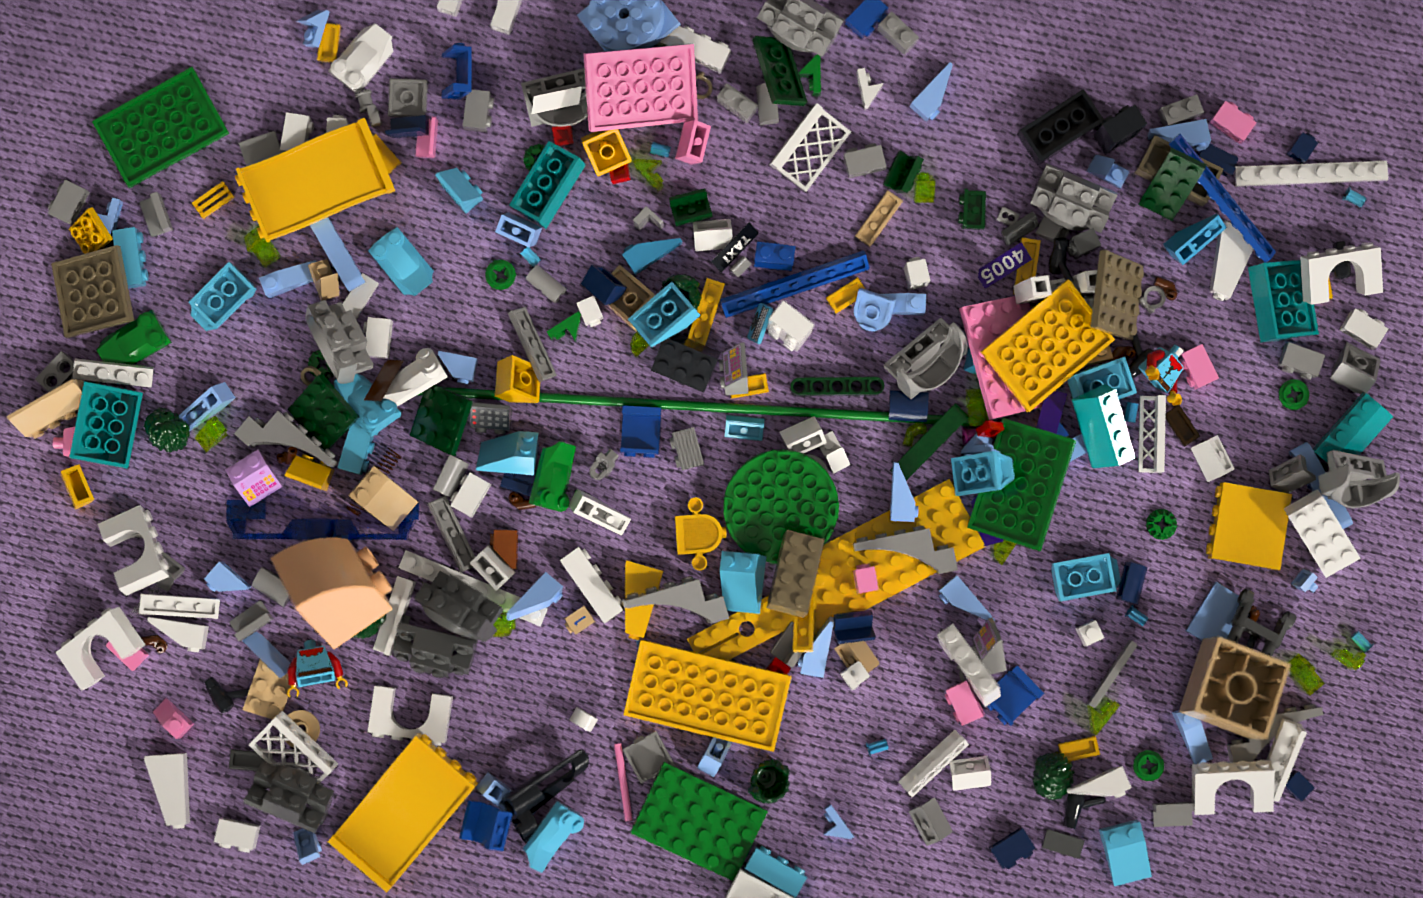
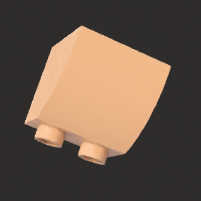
(334, 586)

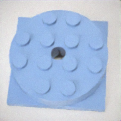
(643, 28)

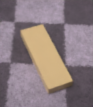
(878, 218)

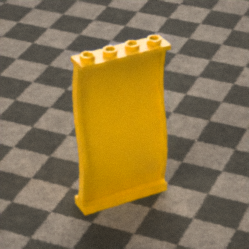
(314, 180)
(403, 811)

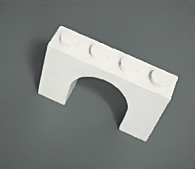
(503, 17)
(1317, 268)
(1038, 288)
(151, 565)
(959, 650)
(77, 652)
(383, 721)
(1208, 777)

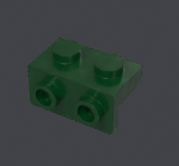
(903, 172)
(690, 207)
(973, 209)

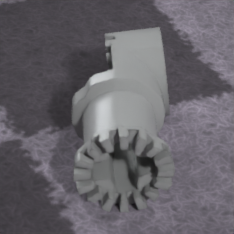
(367, 105)

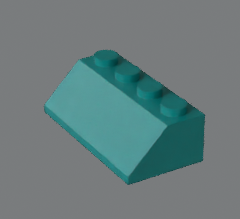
(547, 184)
(1103, 427)
(1354, 428)

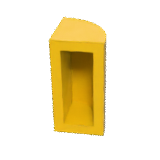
(77, 486)

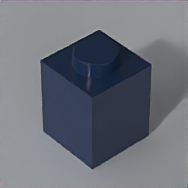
(1302, 147)
(1298, 786)

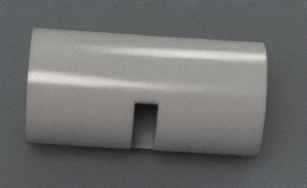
(546, 283)

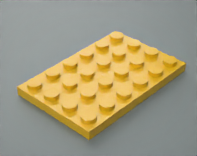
(1046, 346)

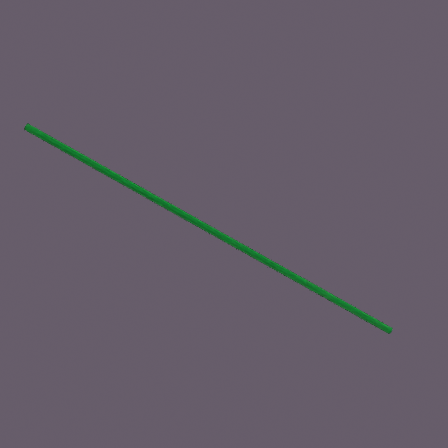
(700, 406)

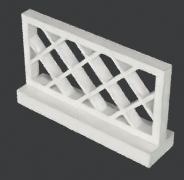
(796, 138)
(292, 732)

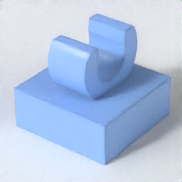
(1305, 581)

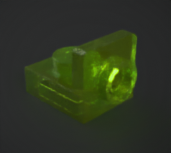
(924, 188)
(1346, 659)

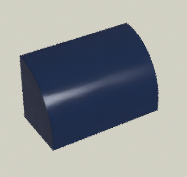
(603, 285)
(906, 409)
(1131, 582)

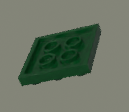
(323, 412)
(441, 419)

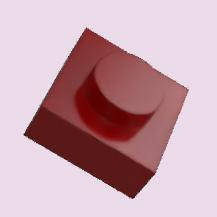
(562, 135)
(620, 174)
(990, 429)
(778, 666)

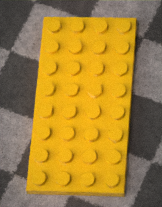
(707, 695)

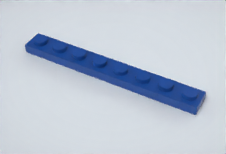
(1227, 204)
(795, 284)

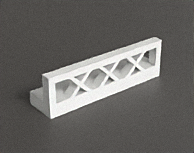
(1159, 434)
(399, 602)
(1284, 753)
(933, 763)

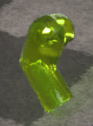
(913, 430)

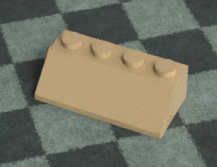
(48, 410)

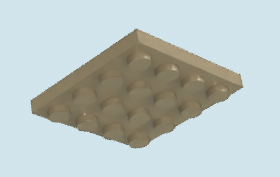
(92, 291)
(1117, 295)

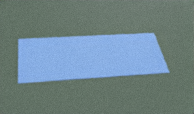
(267, 653)

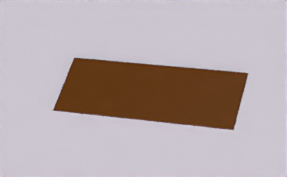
(383, 380)

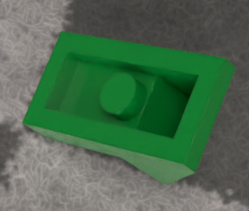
(813, 70)
(571, 324)

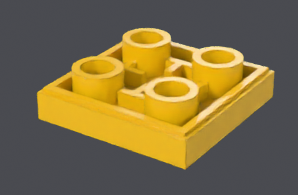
(90, 232)

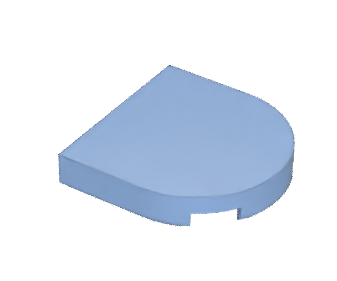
(873, 310)

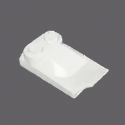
(362, 58)
(416, 377)

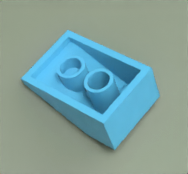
(459, 188)
(664, 315)
(1112, 373)
(509, 453)
(742, 581)
(1126, 852)

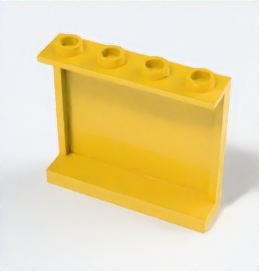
(1248, 526)

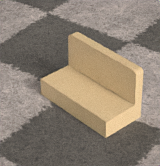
(857, 651)

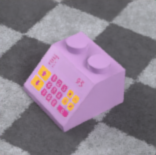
(253, 478)

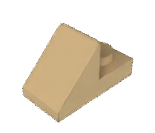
(324, 280)

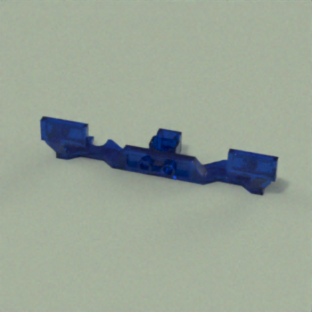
(308, 529)

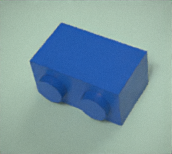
(866, 16)

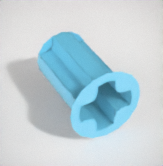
(1354, 197)
(530, 256)
(1361, 641)

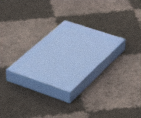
(1214, 614)

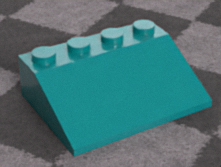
(1280, 302)
(105, 425)

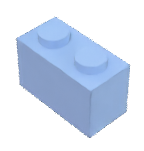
(518, 229)

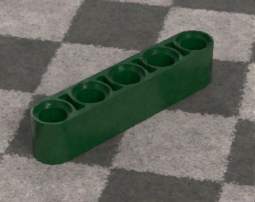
(845, 382)
(931, 440)

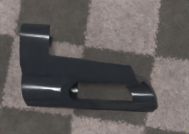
(528, 797)

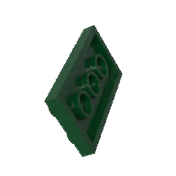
(779, 71)
(1172, 184)

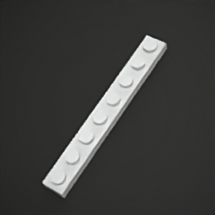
(1311, 173)
(429, 569)

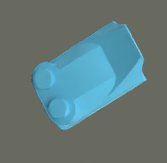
(402, 262)
(221, 297)
(372, 414)
(981, 472)
(1085, 577)
(551, 833)

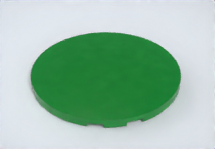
(779, 494)

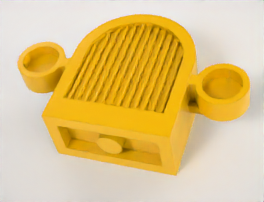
(698, 534)

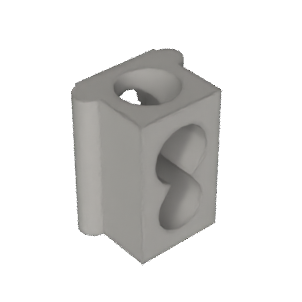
(1008, 212)
(740, 266)

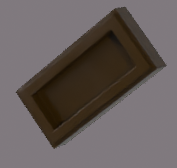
(1181, 425)

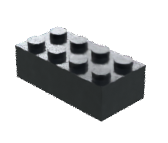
(1060, 127)

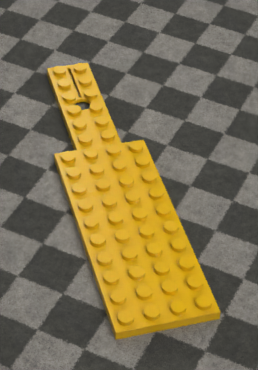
(835, 581)

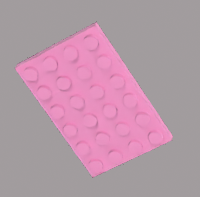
(640, 87)
(982, 326)

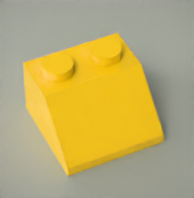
(606, 150)
(516, 381)
(309, 472)

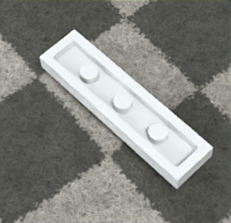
(113, 372)
(179, 606)

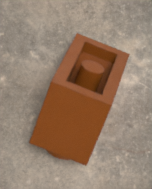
(506, 545)

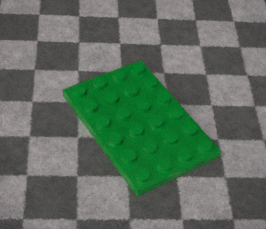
(160, 127)
(1026, 504)
(698, 821)

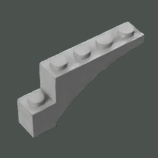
(283, 431)
(914, 544)
(684, 594)
(1251, 748)

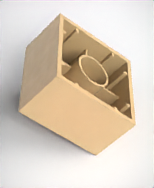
(1234, 688)

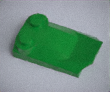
(134, 340)
(553, 477)

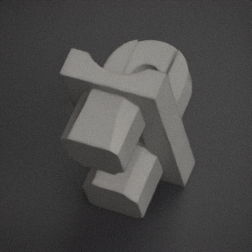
(605, 463)

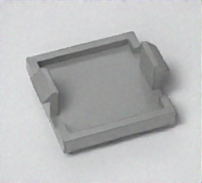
(647, 756)

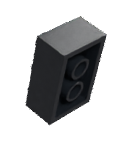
(1119, 129)
(686, 362)

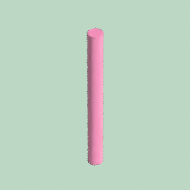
(623, 782)

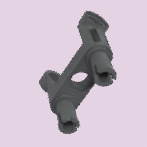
(1241, 623)

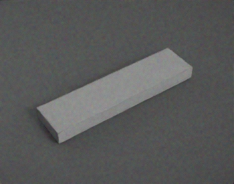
(532, 344)
(452, 533)
(1112, 674)

